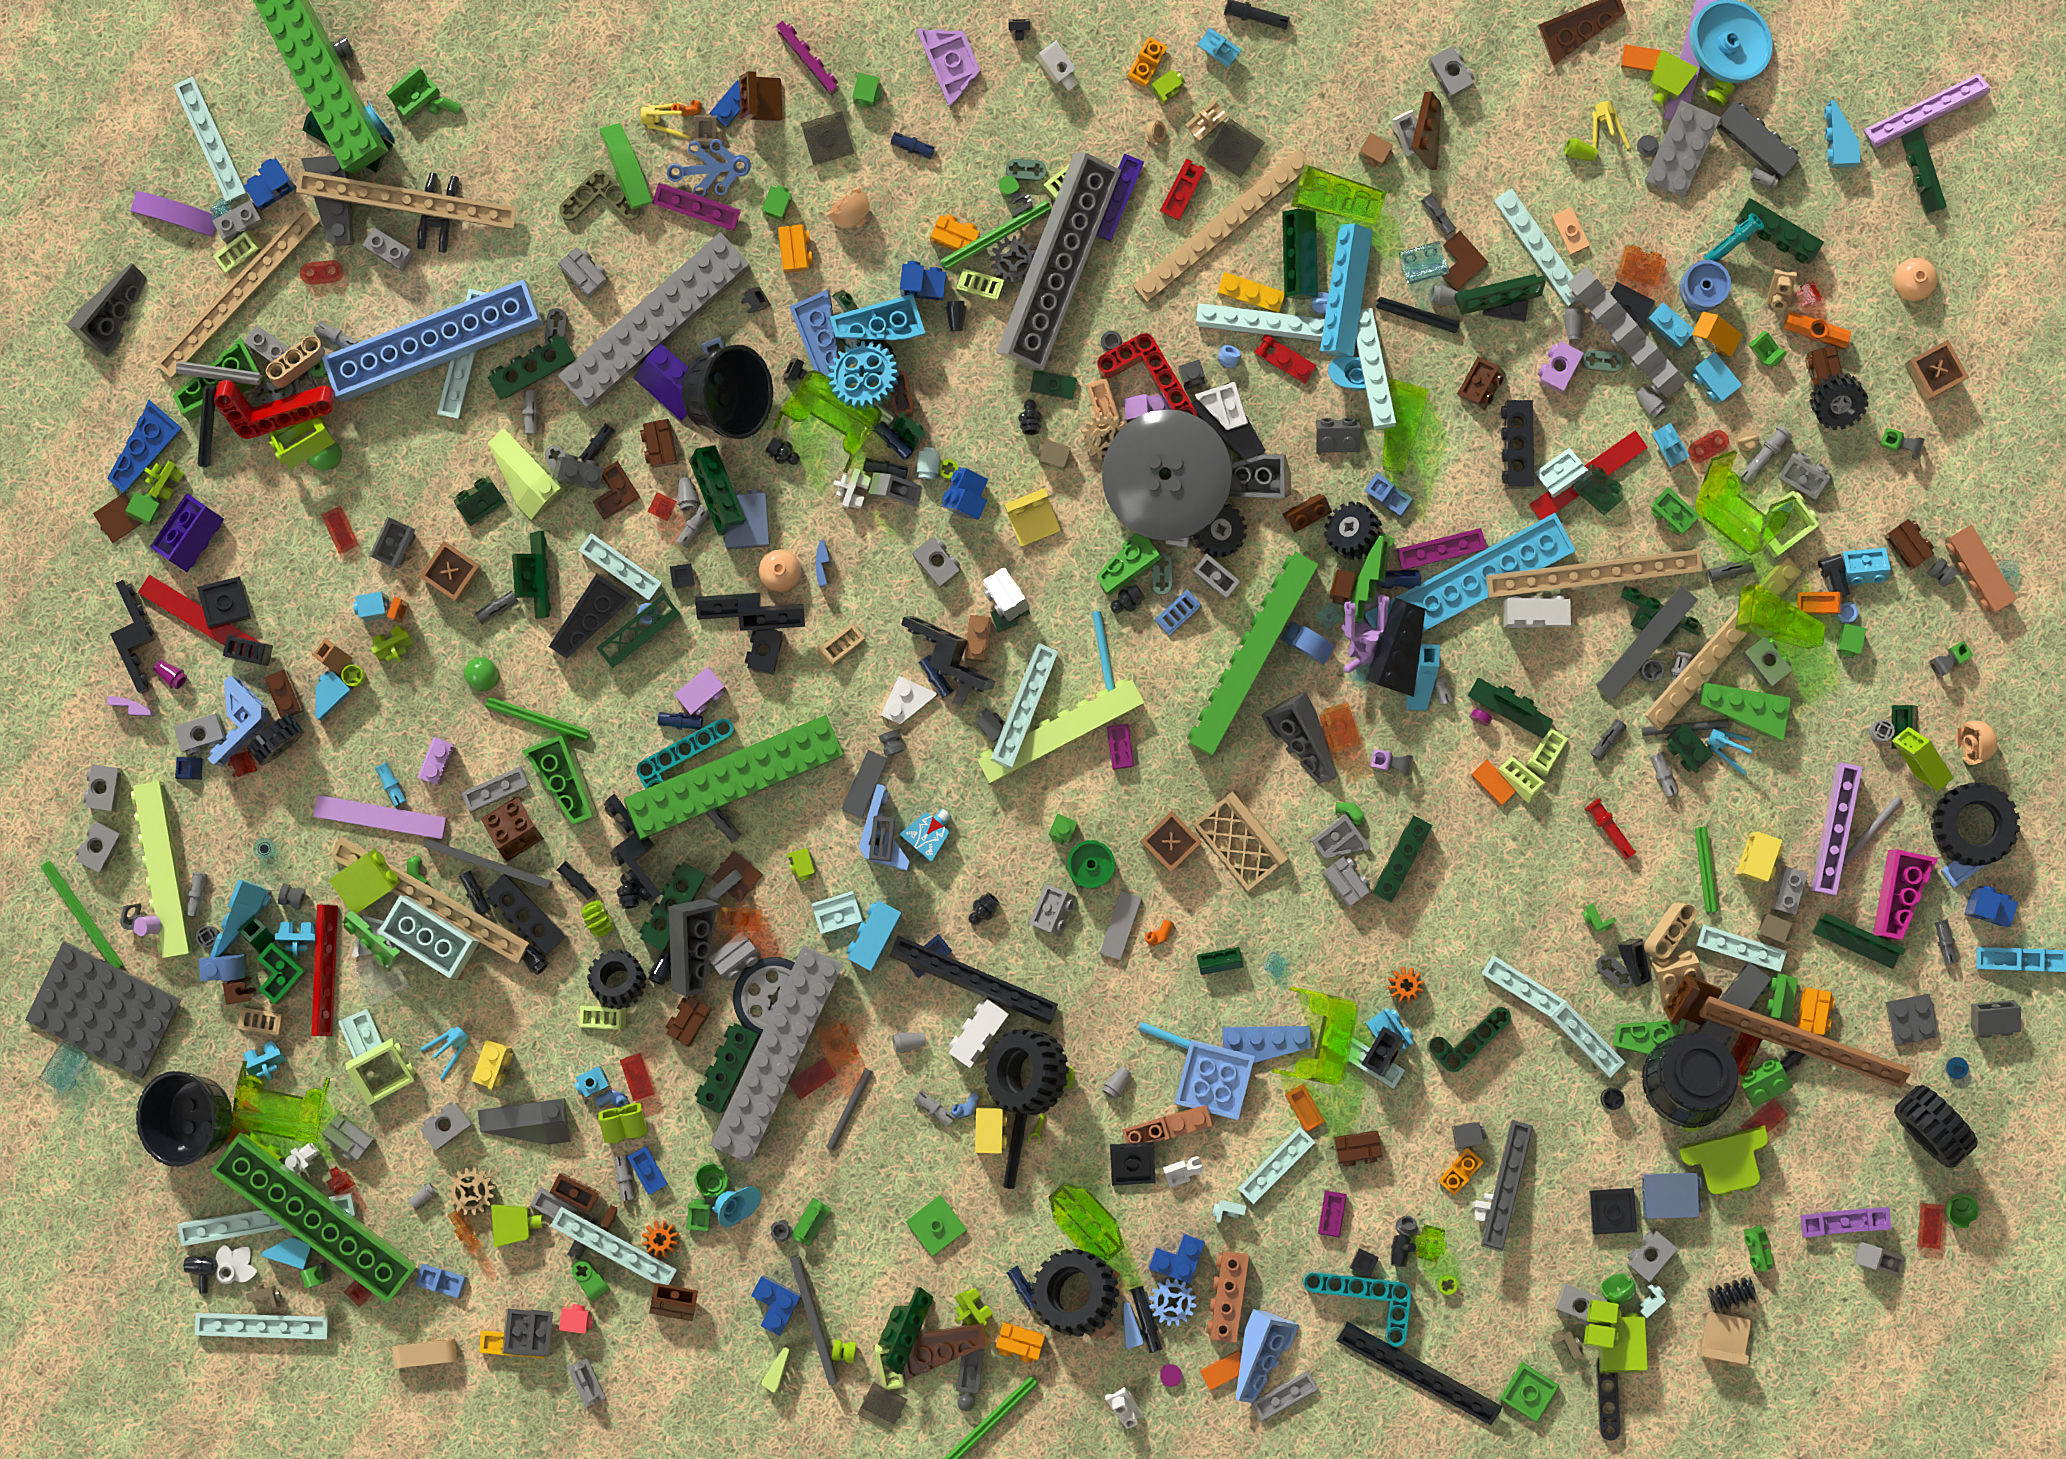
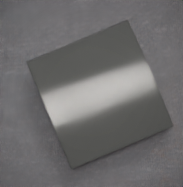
(527, 1332)

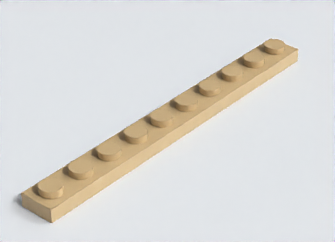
(406, 200)
(1221, 226)
(238, 291)
(1594, 573)
(1714, 652)
(452, 911)

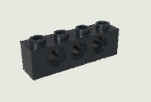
(1524, 411)
(553, 934)

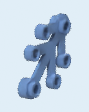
(712, 167)

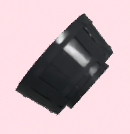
(728, 392)
(1690, 1079)
(183, 1118)

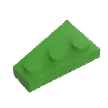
(376, 944)

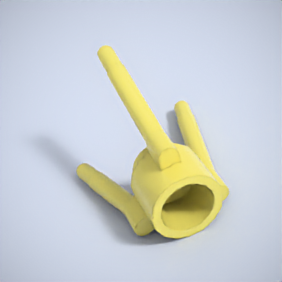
(1607, 113)
(651, 116)

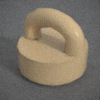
(1155, 132)
(1747, 440)

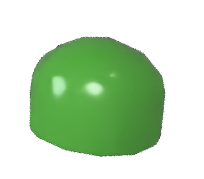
(327, 458)
(481, 674)
(711, 1180)
(1962, 1210)
(1626, 1286)

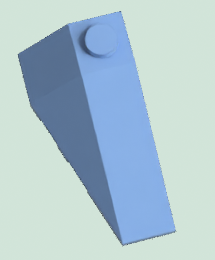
(1262, 1346)

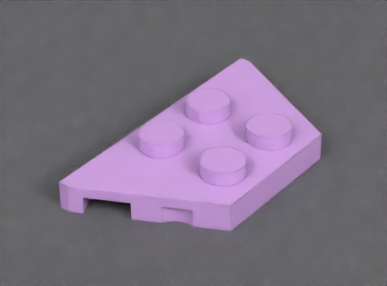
(950, 60)

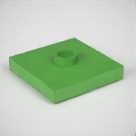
(936, 1225)
(1529, 1392)

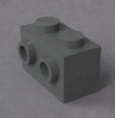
(578, 473)
(1996, 1018)

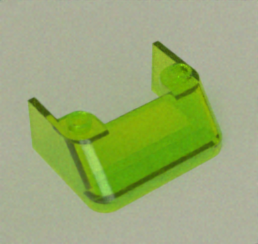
(816, 398)
(1733, 514)
(1333, 1041)
(278, 1112)

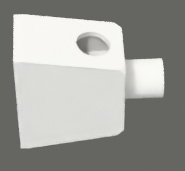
(1053, 56)

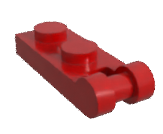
(1182, 190)
(1285, 359)

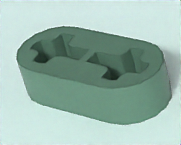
(1026, 164)
(1601, 366)
(1167, 576)

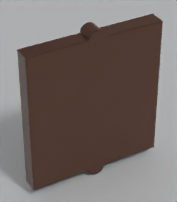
(114, 518)
(749, 873)

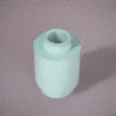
(928, 463)

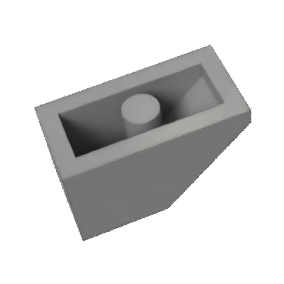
(894, 489)
(1879, 1259)

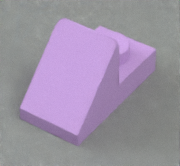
(1143, 404)

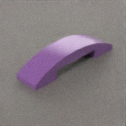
(173, 212)
(1845, 1221)

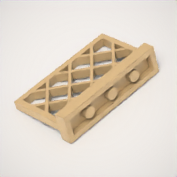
(1255, 827)

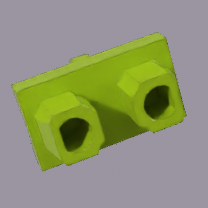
(168, 471)
(393, 647)
(968, 1311)

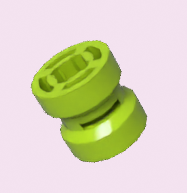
(1720, 92)
(355, 673)
(849, 1351)

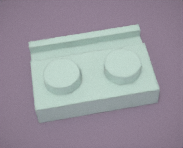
(1561, 472)
(836, 912)
(360, 1032)

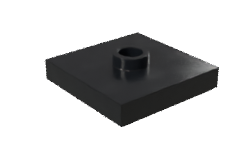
(1632, 302)
(224, 602)
(1132, 1163)
(1613, 1211)

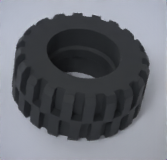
(2004, 824)
(1005, 1069)
(1936, 1126)
(1051, 1280)

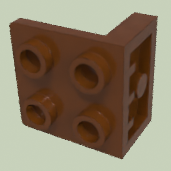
(760, 97)
(511, 829)
(1689, 999)

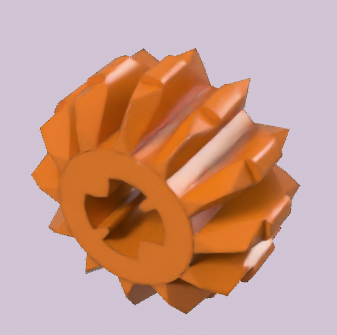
(1401, 991)
(666, 1243)

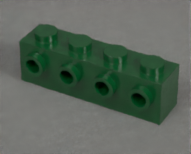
(1782, 232)
(1300, 254)
(727, 1067)

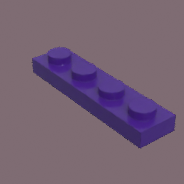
(1130, 170)

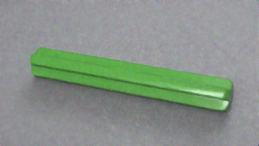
(1706, 869)

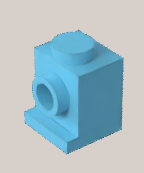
(599, 1078)

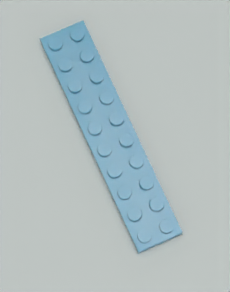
(1466, 582)

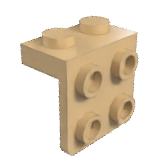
(1672, 971)
(1725, 1339)

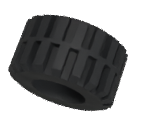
(628, 990)

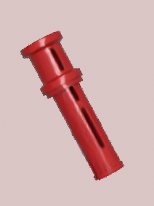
(1604, 820)

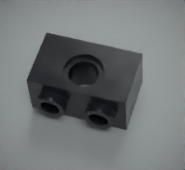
(767, 663)
(1383, 1051)

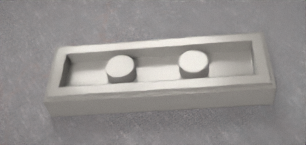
(495, 789)
(1120, 925)
(1285, 1395)

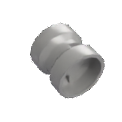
(1877, 731)

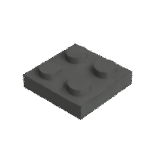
(1911, 1019)

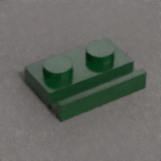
(909, 431)

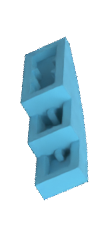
(2021, 959)

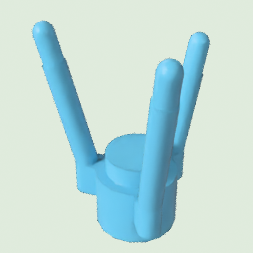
(1718, 740)
(456, 1038)

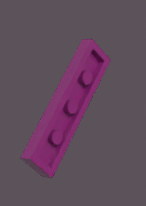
(802, 50)
(696, 206)
(1441, 549)

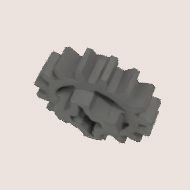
(1002, 258)

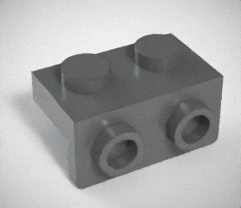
(1337, 435)
(392, 543)

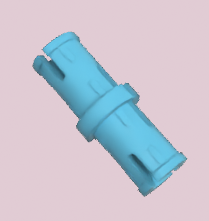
(390, 784)

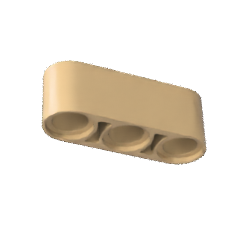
(292, 371)
(1679, 925)
(424, 1353)

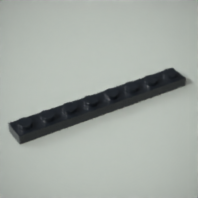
(973, 980)
(1419, 1373)

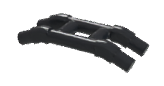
(444, 223)

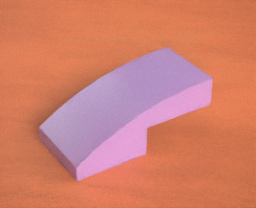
(135, 708)

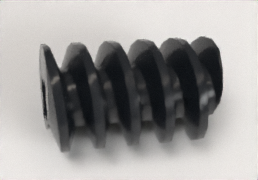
(1733, 1294)

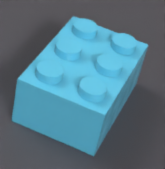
(873, 935)

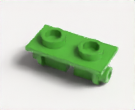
(810, 1222)
(1760, 1258)

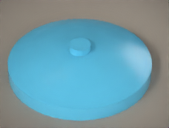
(1731, 41)

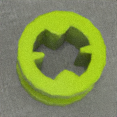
(945, 463)
(1446, 1278)

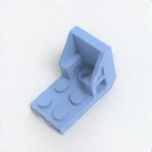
(239, 703)
(898, 858)

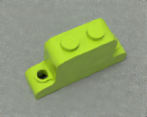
(1728, 1160)

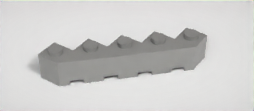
(1625, 333)

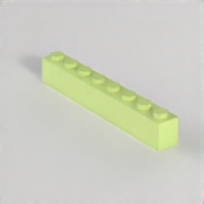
(1067, 727)
(162, 868)

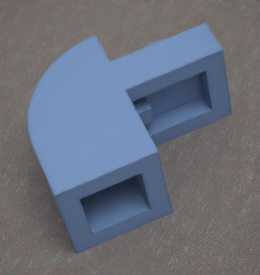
(1308, 642)
(223, 968)

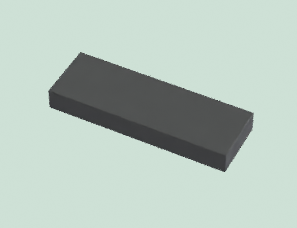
(864, 784)

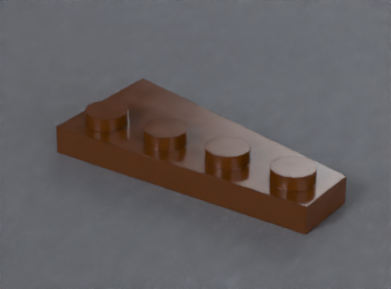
(1576, 27)
(943, 1346)

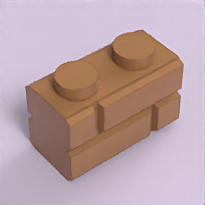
(977, 638)

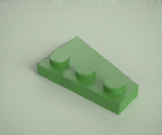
(1133, 559)
(1645, 1036)

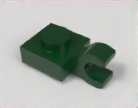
(1003, 624)

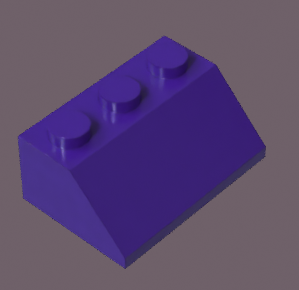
(663, 378)
(187, 533)

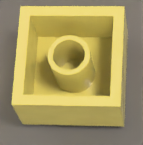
(1759, 857)
(989, 1130)

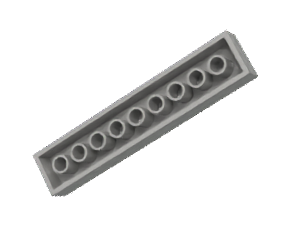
(1058, 261)
(654, 321)
(776, 1054)

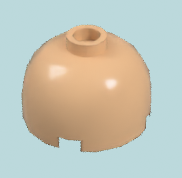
(850, 210)
(1915, 279)
(780, 571)
(1977, 741)

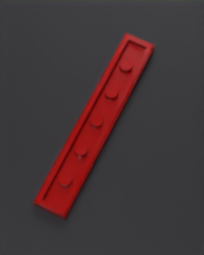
(1609, 461)
(189, 611)
(324, 970)

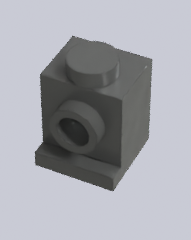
(1192, 374)
(990, 724)

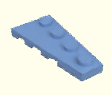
(816, 330)
(1266, 1041)

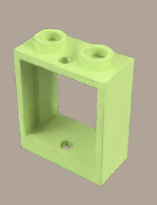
(1809, 518)
(369, 1095)

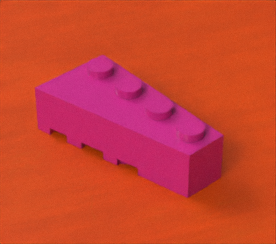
(1901, 891)

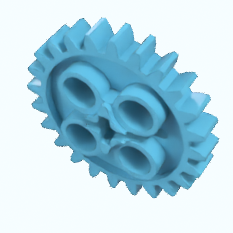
(864, 357)

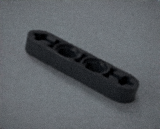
(1604, 1397)

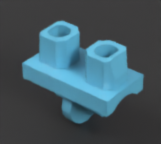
(1219, 47)
(1670, 445)
(287, 936)
(266, 1063)

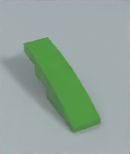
(626, 166)
(1372, 572)

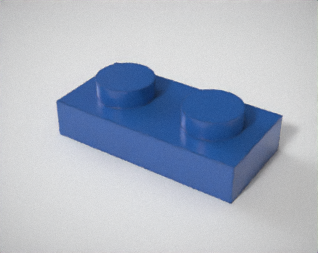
(728, 106)
(647, 1170)

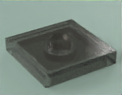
(827, 138)
(1234, 148)

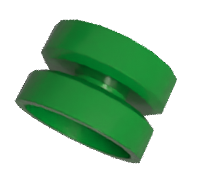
(1092, 851)

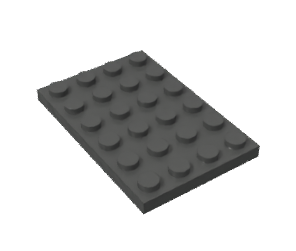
(103, 1009)

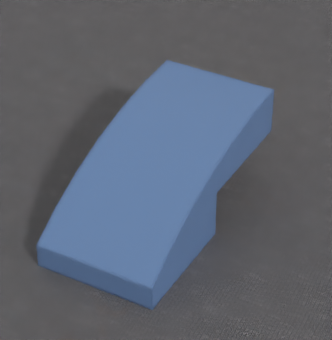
(1389, 495)
(821, 558)
(441, 1281)

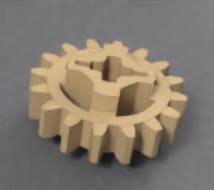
(1094, 427)
(461, 1185)

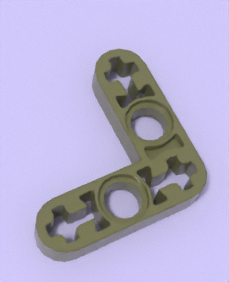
(603, 190)

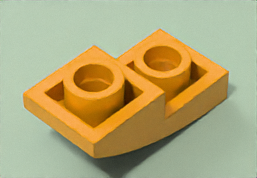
(1147, 62)
(1461, 1170)

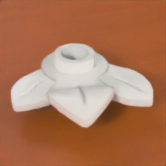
(236, 1262)

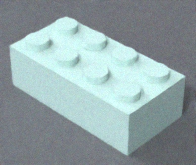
(428, 937)

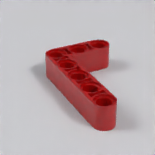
(1156, 373)
(272, 416)

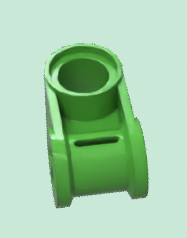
(592, 1283)

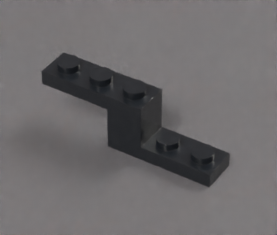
(750, 611)
(133, 636)
(948, 653)
(631, 850)

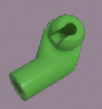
(443, 103)
(1352, 810)
(413, 868)

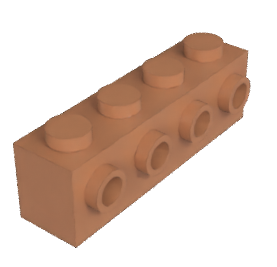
(1228, 1297)

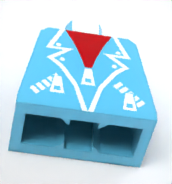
(928, 833)

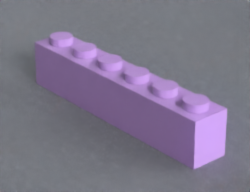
(1836, 829)

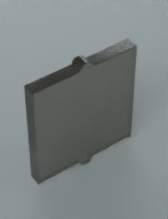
(882, 1406)

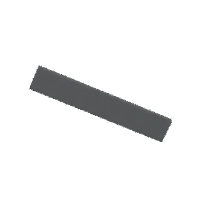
(1647, 642)
(487, 863)
(1506, 1186)
(814, 1320)

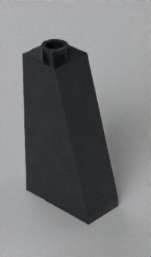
(1240, 440)

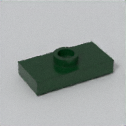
(1053, 385)
(1220, 961)

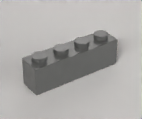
(1758, 140)
(1741, 993)

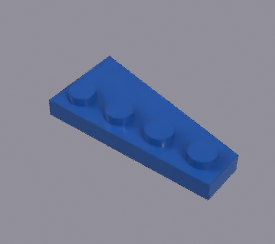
(149, 439)

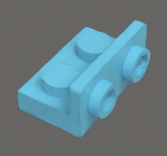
(1866, 566)
(1390, 1020)

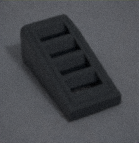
(261, 652)
(1635, 960)

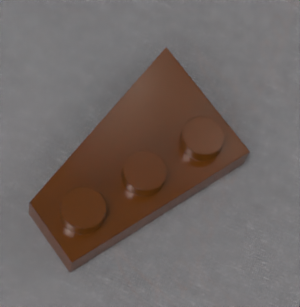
(1426, 134)

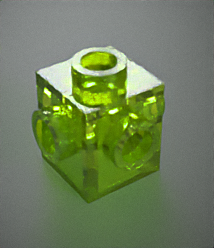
(1430, 1243)

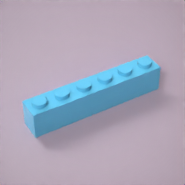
(1346, 290)

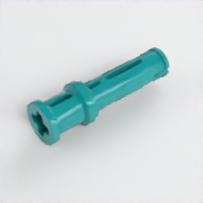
(1741, 234)

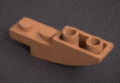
(1169, 1126)

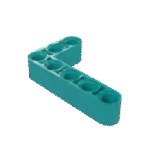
(677, 758)
(1367, 1293)

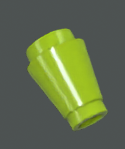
(1579, 149)

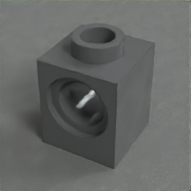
(1468, 1134)

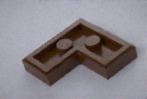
(1468, 261)
(621, 491)

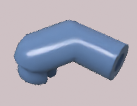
(613, 1097)
(966, 1109)

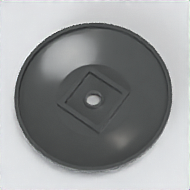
(1198, 479)

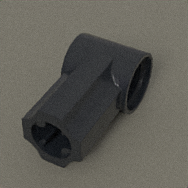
(1833, 572)

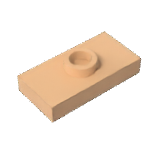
(1570, 231)
(1102, 398)

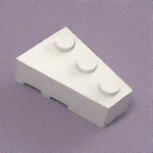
(1536, 612)
(977, 1032)

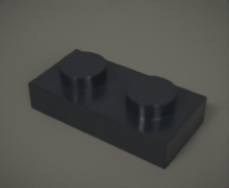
(1513, 311)

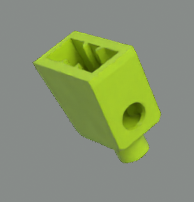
(1670, 77)
(513, 1223)

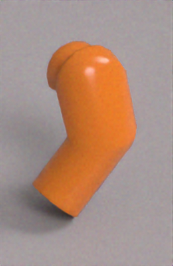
(694, 109)
(1161, 935)

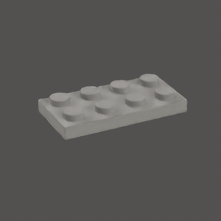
(1682, 148)

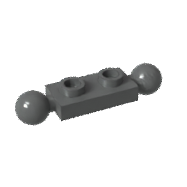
(969, 1378)

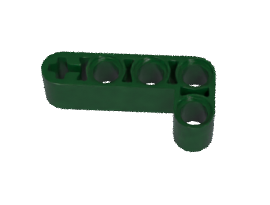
(1473, 1036)

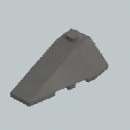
(102, 317)
(1261, 477)
(1300, 729)
(534, 1122)

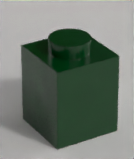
(256, 934)

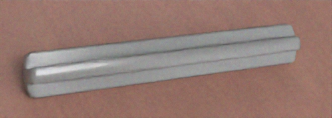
(218, 373)

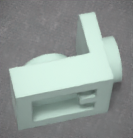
(1232, 1209)
(1650, 1304)

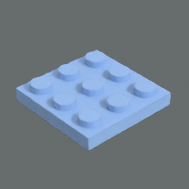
(1214, 1078)

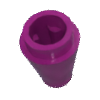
(173, 676)

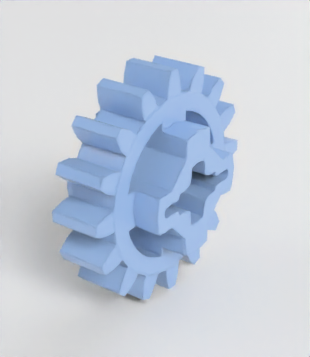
(1160, 1310)

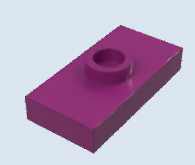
(1120, 746)
(1332, 1213)

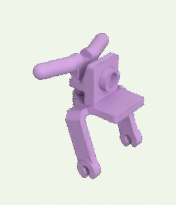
(1363, 636)

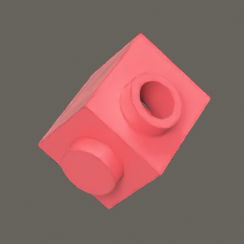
(575, 1319)

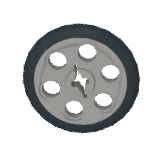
(757, 974)

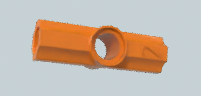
(1830, 334)

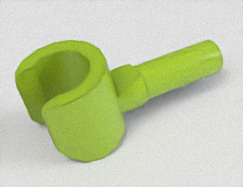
(1037, 1131)

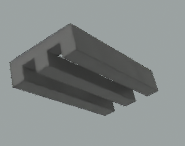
(882, 837)

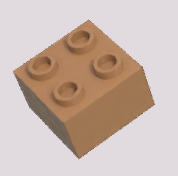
(1936, 370)
(450, 572)
(1170, 841)

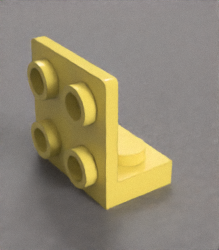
(1032, 517)
(492, 1064)

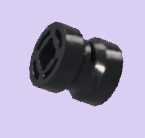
(1615, 1099)

